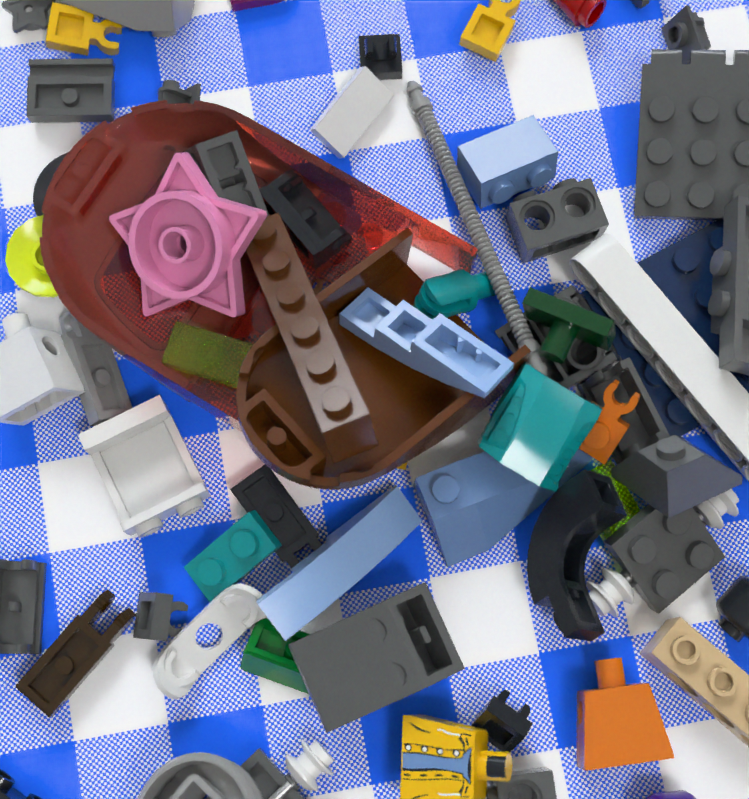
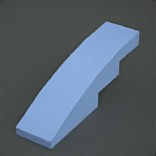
(427, 345)
(339, 562)

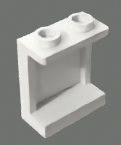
(145, 467)

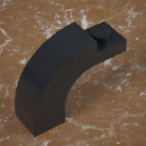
(560, 547)

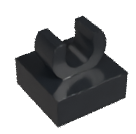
(381, 55)
(504, 724)

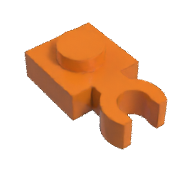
(609, 427)

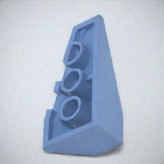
(480, 502)

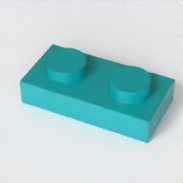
(233, 555)

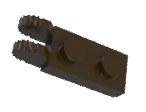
(73, 656)

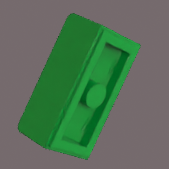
(270, 656)

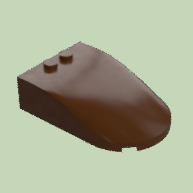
(404, 405)

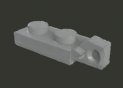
(98, 371)

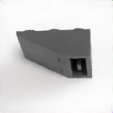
(376, 657)

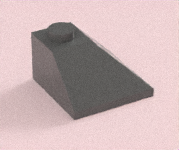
(675, 475)

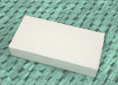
(351, 112)

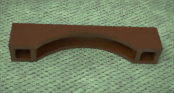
(310, 343)

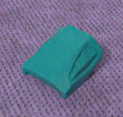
(538, 427)

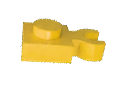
(490, 28)
(75, 31)

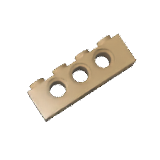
(702, 674)

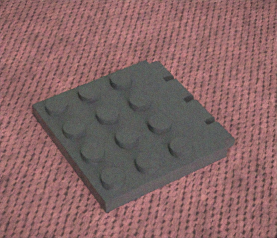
(692, 135)

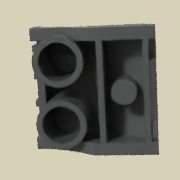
(582, 357)

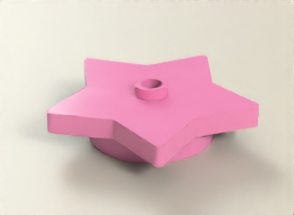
(188, 242)

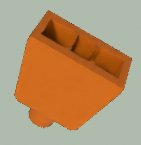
(618, 722)

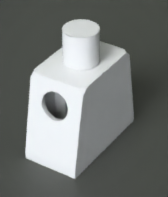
(33, 372)

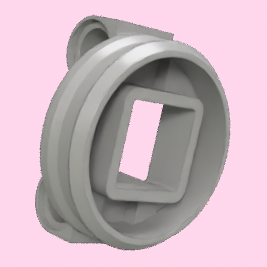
(200, 775)

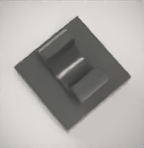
(154, 616)

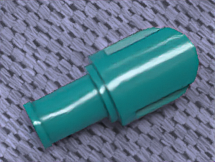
(452, 293)

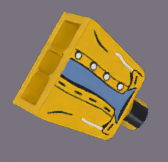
(448, 760)

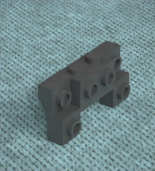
(731, 288)

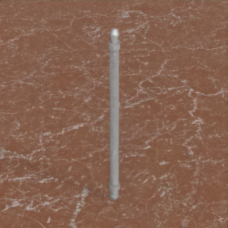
(422, 109)

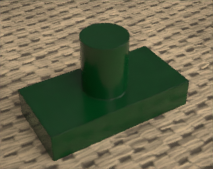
(566, 324)

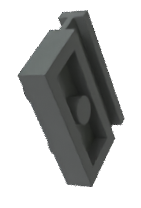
(71, 90)

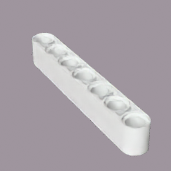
(668, 344)

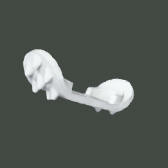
(185, 660)

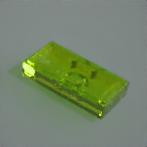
(205, 354)

